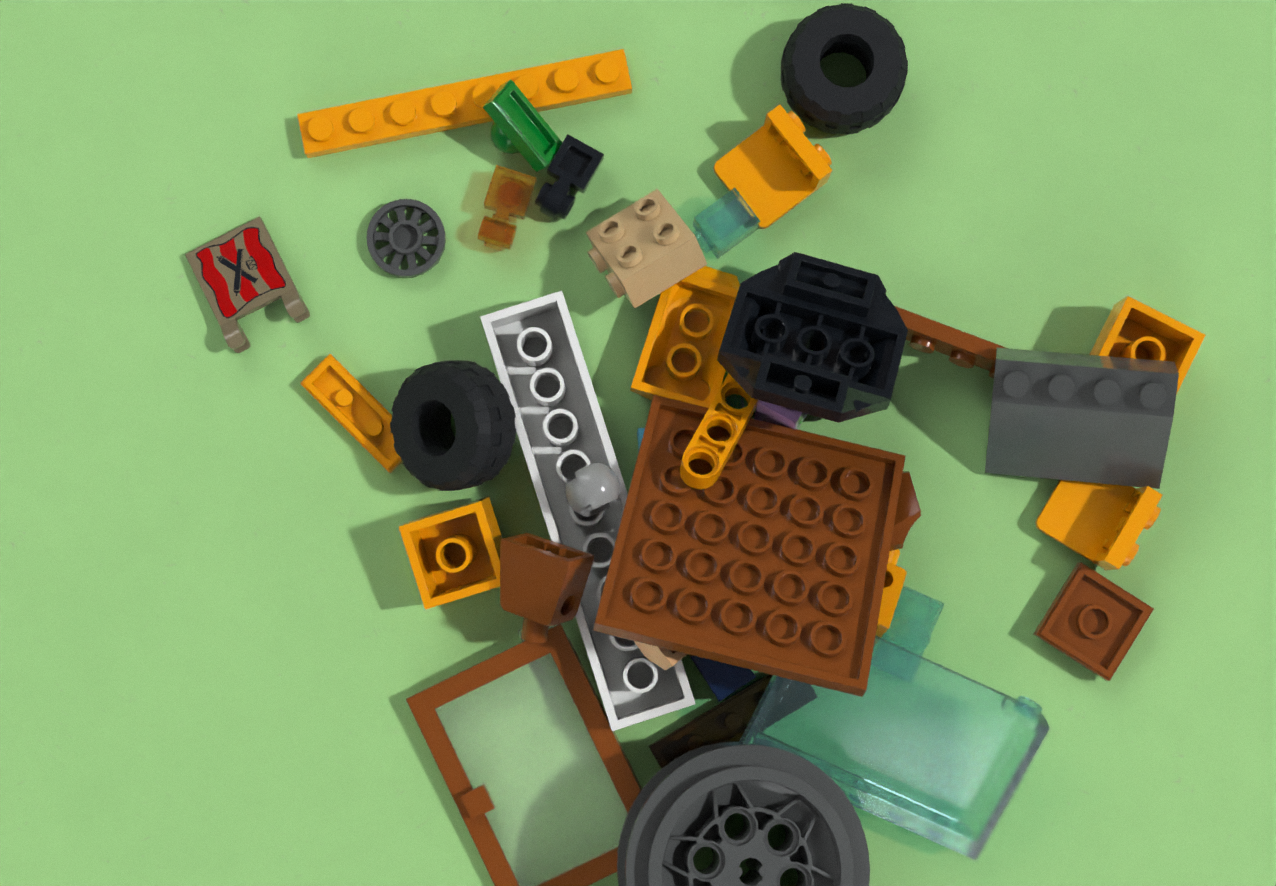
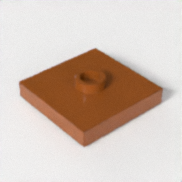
(1093, 621)

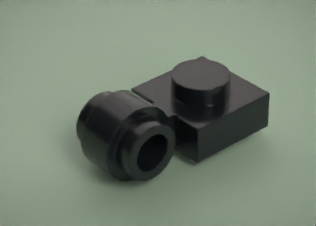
(572, 167)

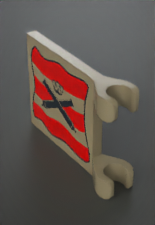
(243, 275)

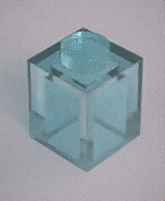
(725, 224)

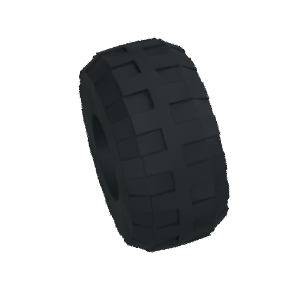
(854, 32)
(481, 418)

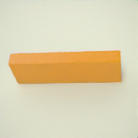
(354, 409)

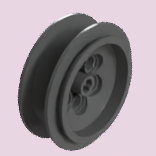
(767, 786)

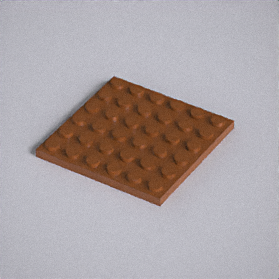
(768, 563)

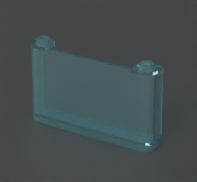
(915, 747)

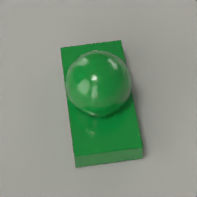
(520, 127)

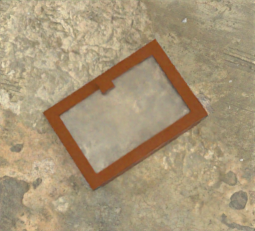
(531, 763)

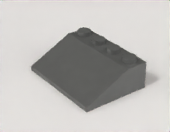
(1081, 417)

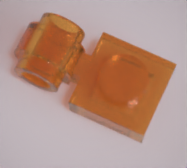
(507, 196)

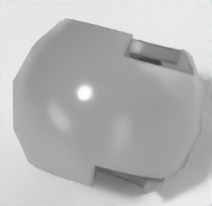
(592, 489)

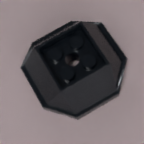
(822, 309)

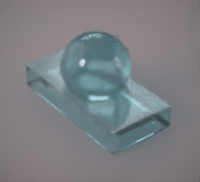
(913, 621)

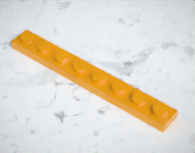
(460, 103)

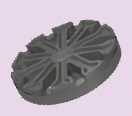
(406, 238)

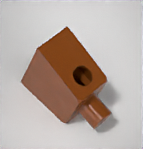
(541, 582)

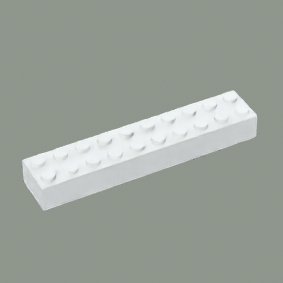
(559, 435)

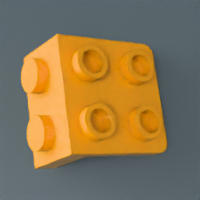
(775, 167)
(1099, 519)

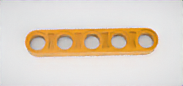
(715, 451)

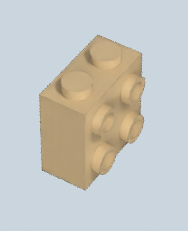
(645, 249)

